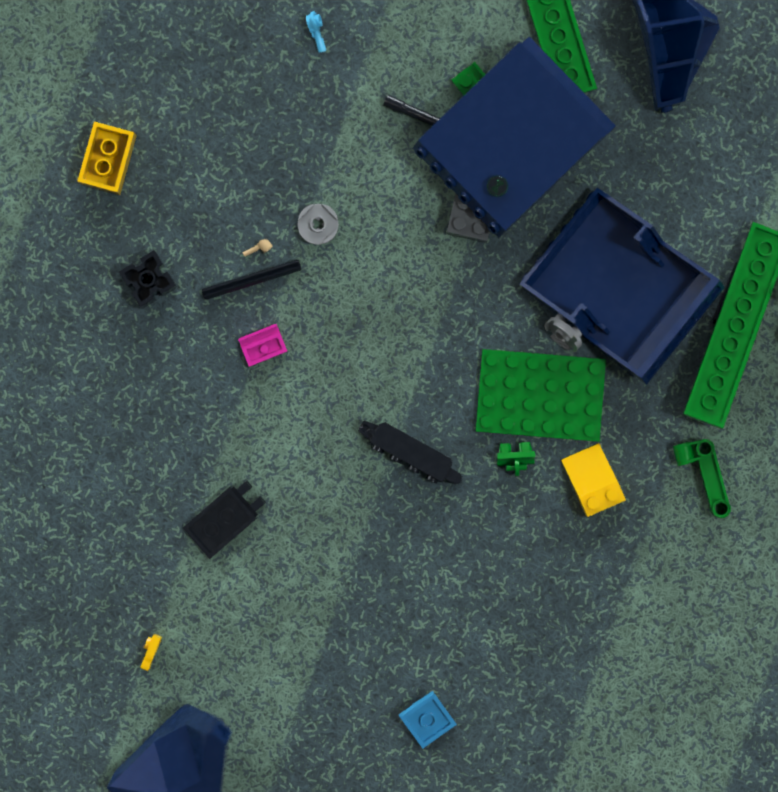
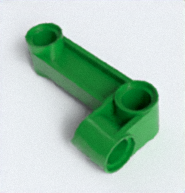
(710, 472)

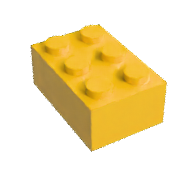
(107, 158)

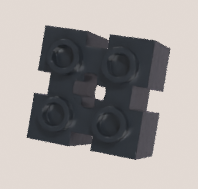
(150, 266)

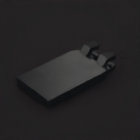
(223, 519)

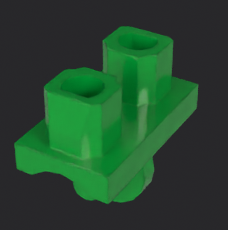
(515, 460)

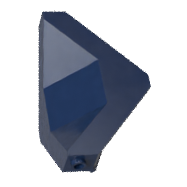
(676, 43)
(178, 757)

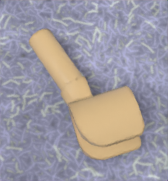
(264, 245)

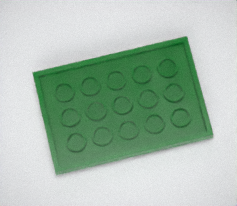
(540, 395)

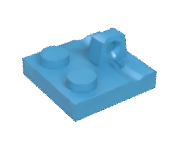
(427, 719)

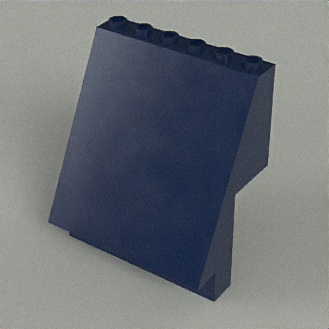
(515, 124)
(621, 285)

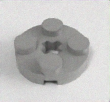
(318, 212)
(563, 333)

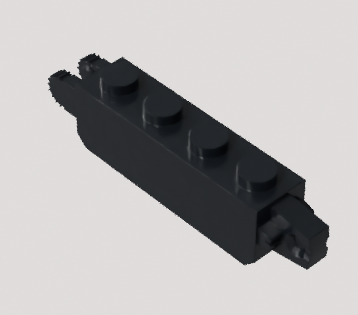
(408, 449)

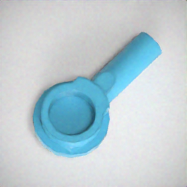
(314, 23)

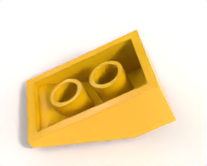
(593, 480)

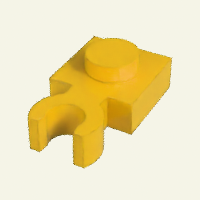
(151, 645)

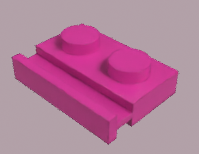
(262, 345)

